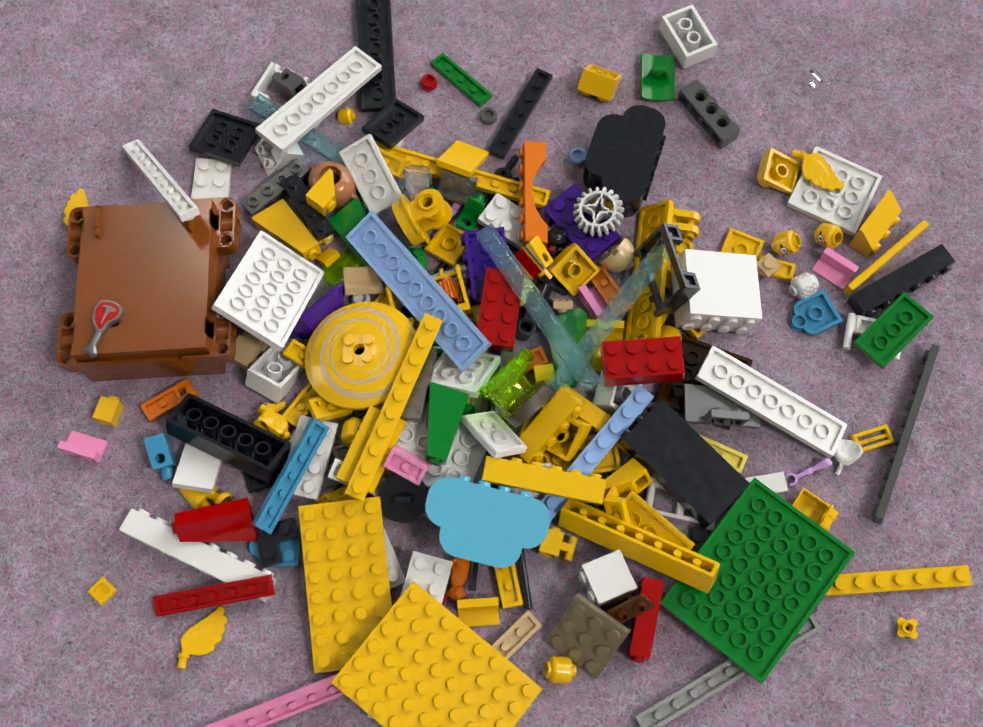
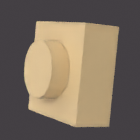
(768, 266)

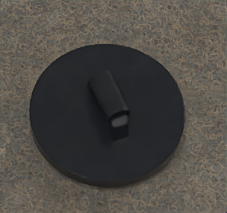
(402, 499)

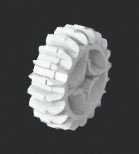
(612, 216)

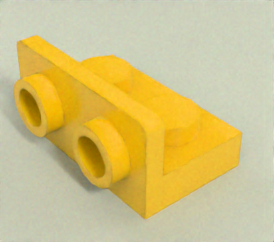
(325, 411)

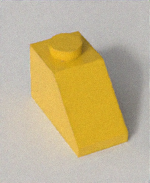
(322, 194)

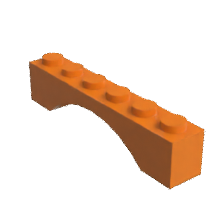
(532, 161)

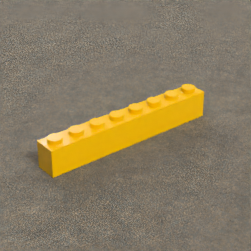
(639, 545)

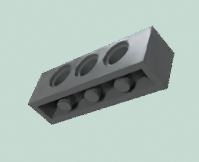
(709, 122)
(272, 190)

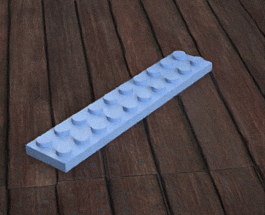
(418, 290)

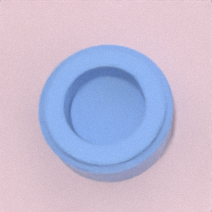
(577, 156)

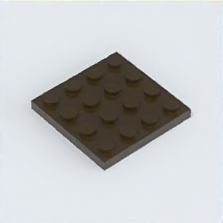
(693, 356)

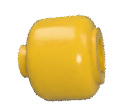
(346, 116)

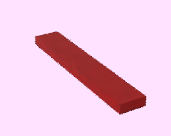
(214, 595)

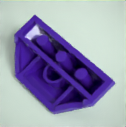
(316, 313)

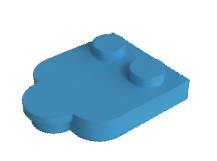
(814, 314)
(290, 552)

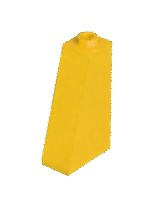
(286, 228)

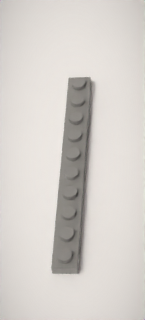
(705, 687)

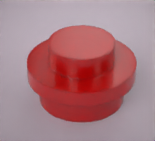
(428, 82)

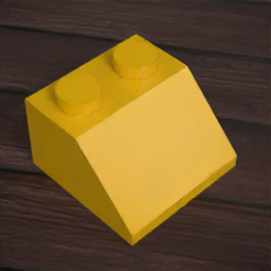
(599, 82)

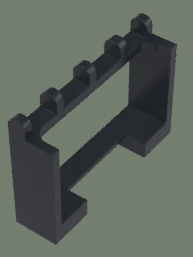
(687, 280)

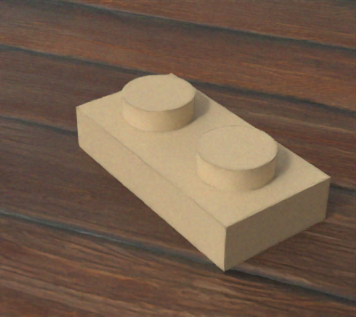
(562, 305)

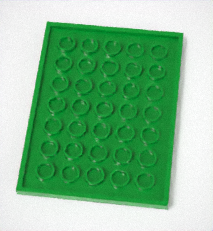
(767, 583)

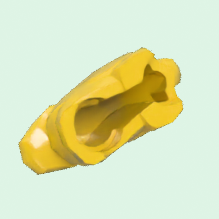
(273, 421)

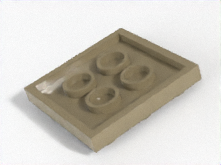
(587, 635)

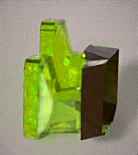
(513, 391)

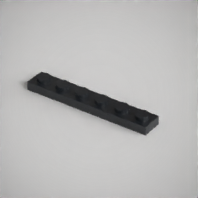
(520, 114)

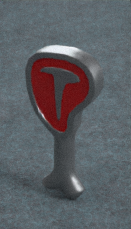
(104, 316)

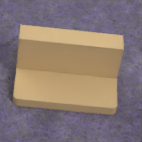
(361, 281)

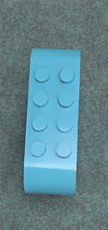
(485, 521)

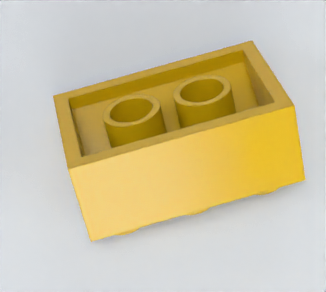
(877, 225)
(567, 442)

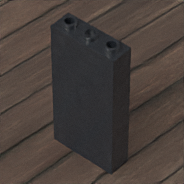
(683, 463)

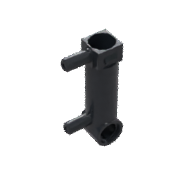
(526, 319)

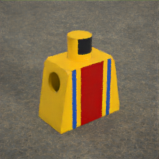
(535, 259)

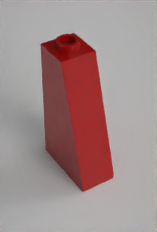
(216, 523)
(645, 624)

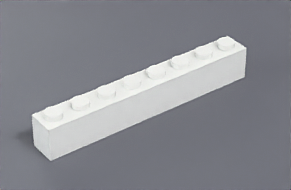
(195, 554)

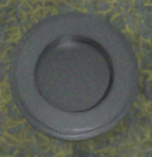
(488, 116)

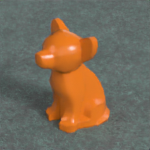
(459, 575)

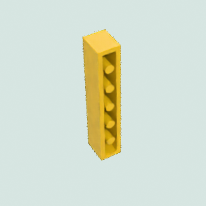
(544, 480)

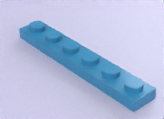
(290, 475)

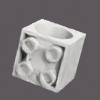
(606, 579)

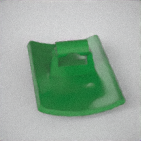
(657, 77)

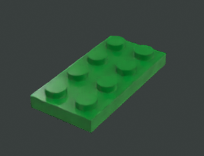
(893, 330)

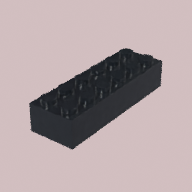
(228, 438)

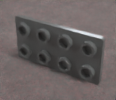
(710, 407)

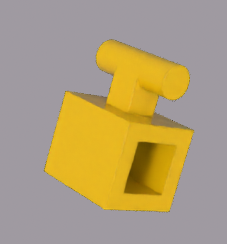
(553, 545)

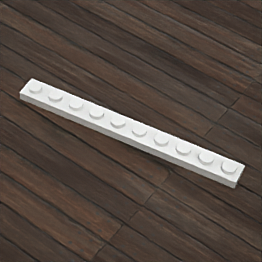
(161, 181)

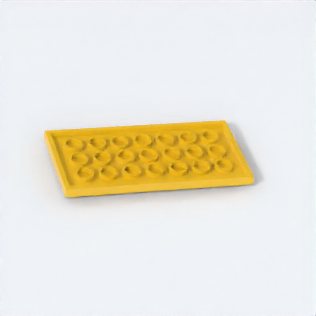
(343, 576)

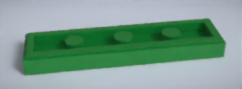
(461, 80)

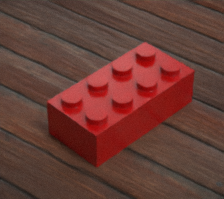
(498, 311)
(642, 361)

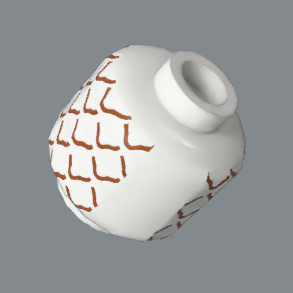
(804, 285)

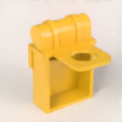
(815, 509)

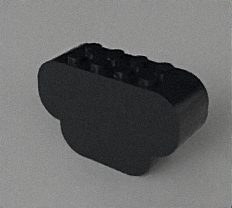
(626, 155)

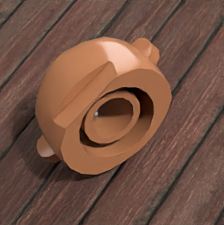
(345, 186)

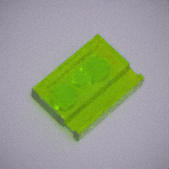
(334, 273)

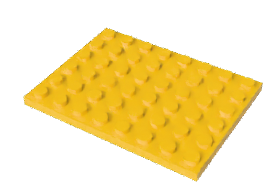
(433, 671)

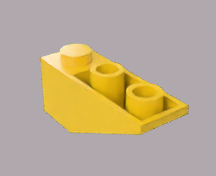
(628, 478)

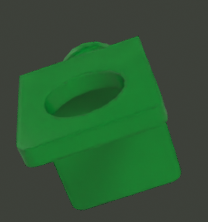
(471, 211)

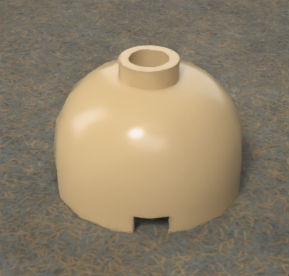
(619, 256)

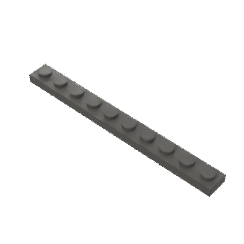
(903, 439)

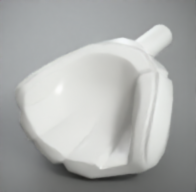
(847, 453)

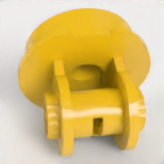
(421, 215)

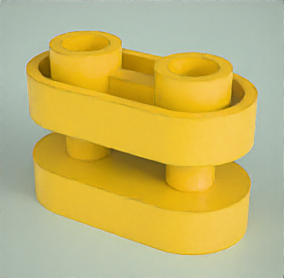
(687, 223)

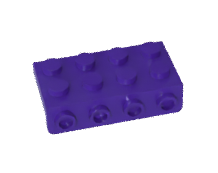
(561, 213)
(477, 261)

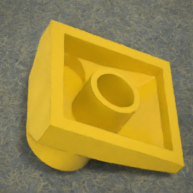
(778, 171)
(573, 268)

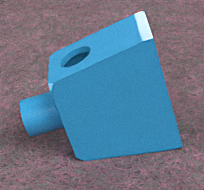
(158, 448)

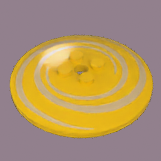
(361, 379)

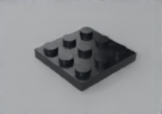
(225, 137)

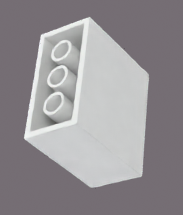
(727, 294)

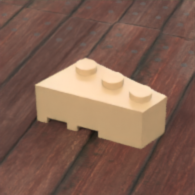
(248, 350)

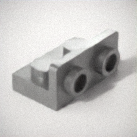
(456, 187)

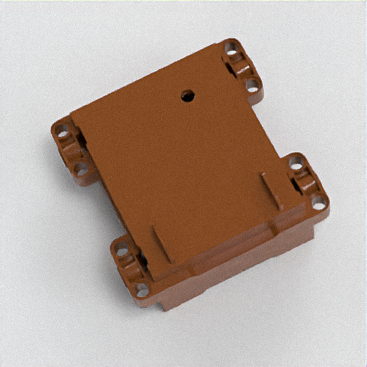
(163, 279)

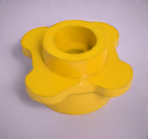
(901, 628)

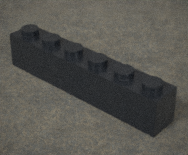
(904, 279)

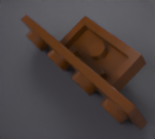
(628, 607)

